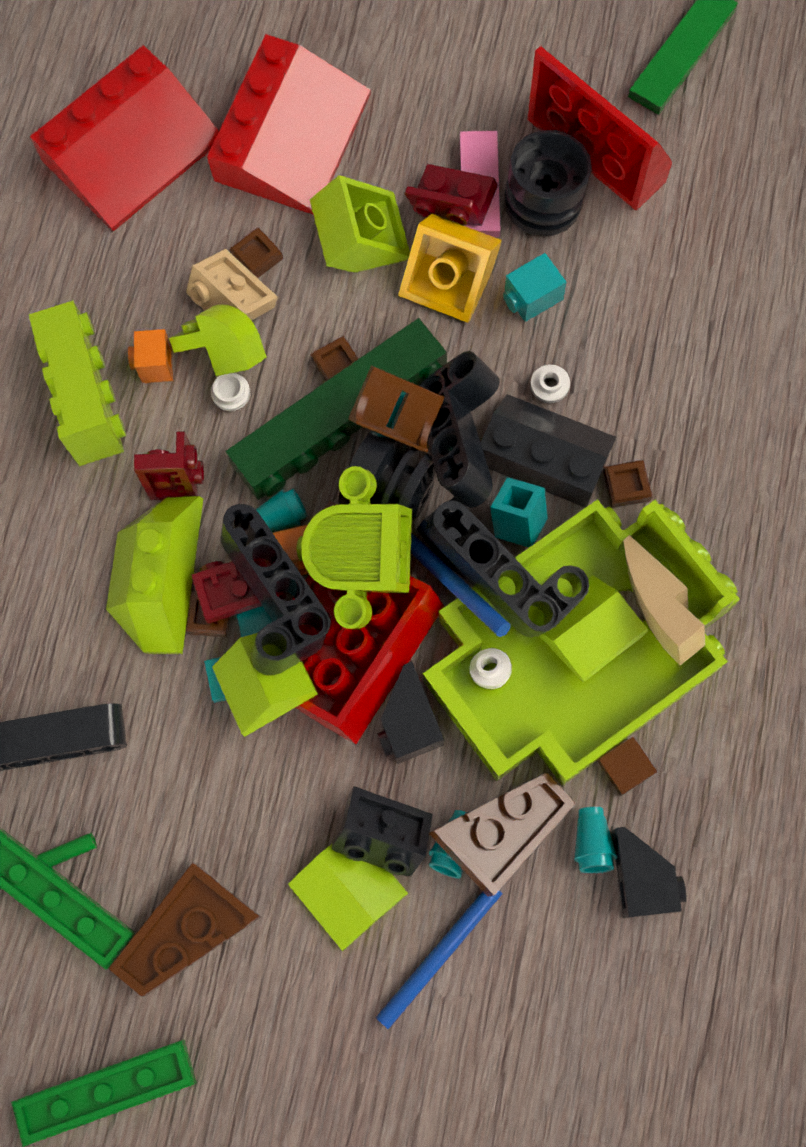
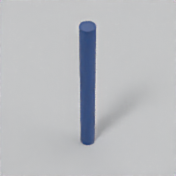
(459, 587)
(436, 959)

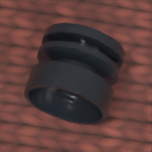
(547, 182)
(397, 481)

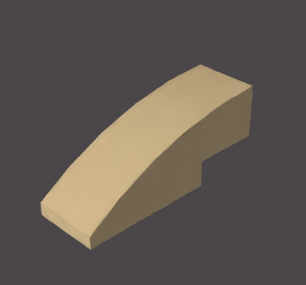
(663, 603)

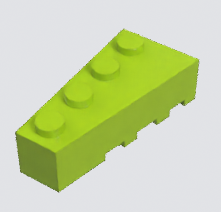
(75, 382)

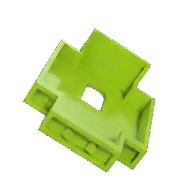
(543, 701)

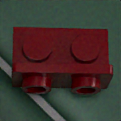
(452, 194)
(169, 473)
(225, 591)

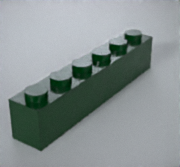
(320, 419)

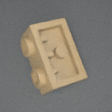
(228, 282)

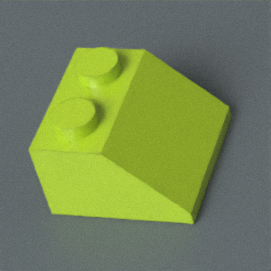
(359, 225)

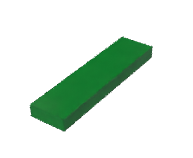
(681, 53)
(61, 903)
(103, 1093)

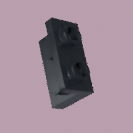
(383, 832)

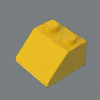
(448, 267)

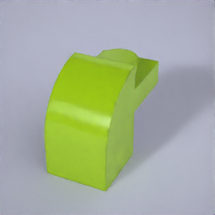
(228, 337)

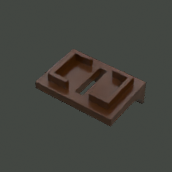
(378, 401)

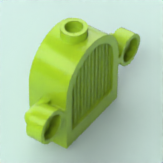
(358, 548)

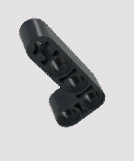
(453, 436)
(502, 563)
(265, 583)
(61, 736)

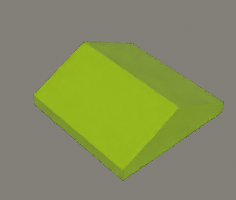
(594, 630)
(255, 696)
(346, 894)

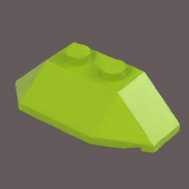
(154, 574)

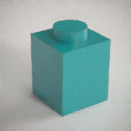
(534, 287)
(519, 512)

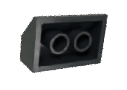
(546, 449)

